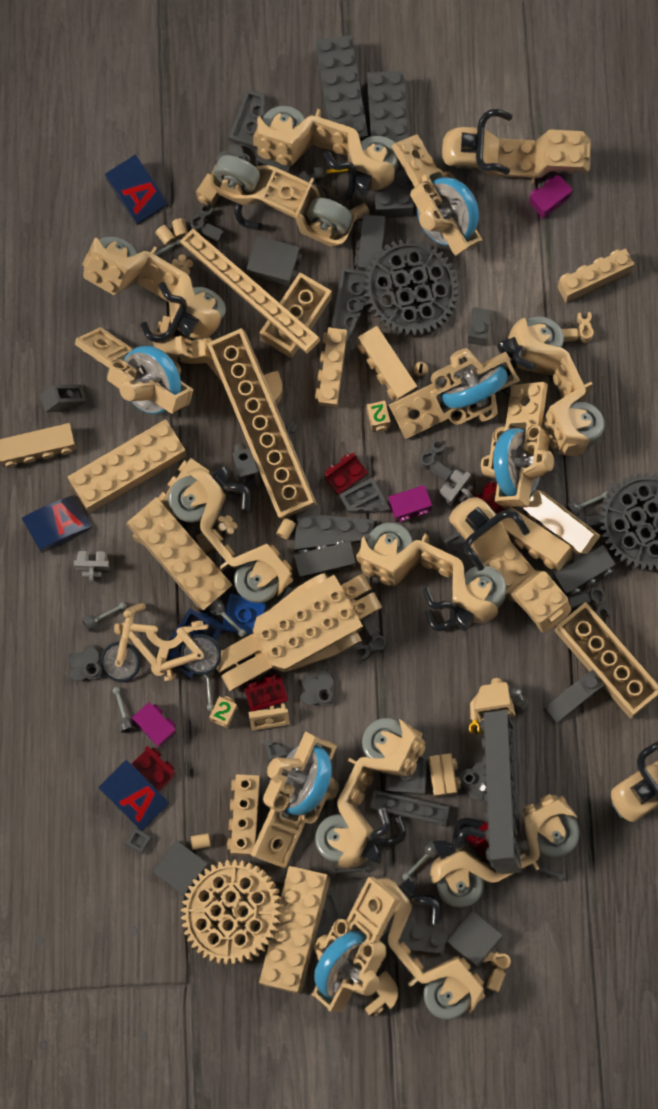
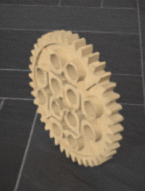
(198, 911)

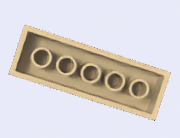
(127, 466)
(178, 554)
(610, 660)
(292, 948)

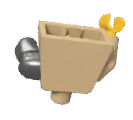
(496, 697)

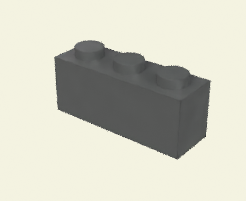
(371, 239)
(324, 560)
(584, 571)

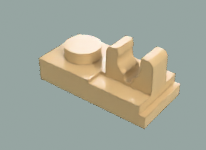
(269, 718)

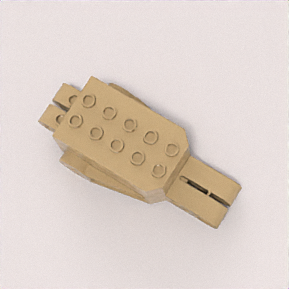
(301, 629)

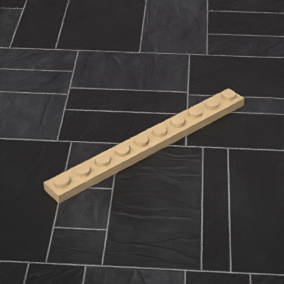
(250, 291)

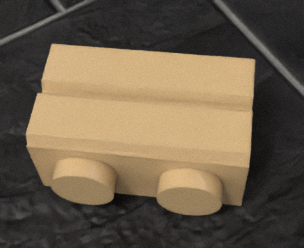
(443, 775)

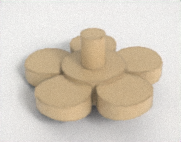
(182, 265)
(226, 523)

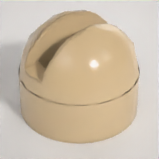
(424, 370)

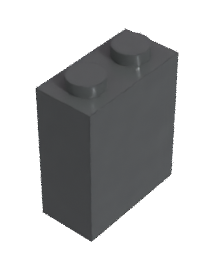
(274, 261)

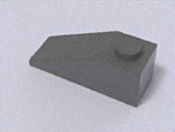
(575, 696)

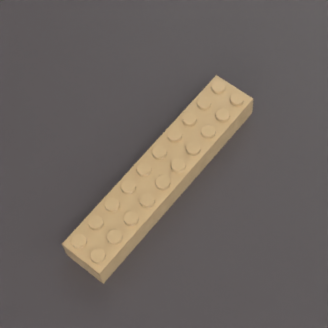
(261, 424)

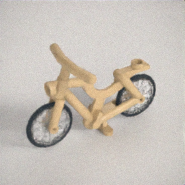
(122, 662)

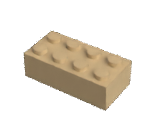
(306, 302)

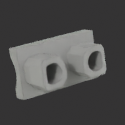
(461, 480)
(91, 568)

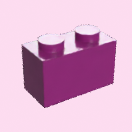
(550, 196)
(410, 504)
(154, 724)

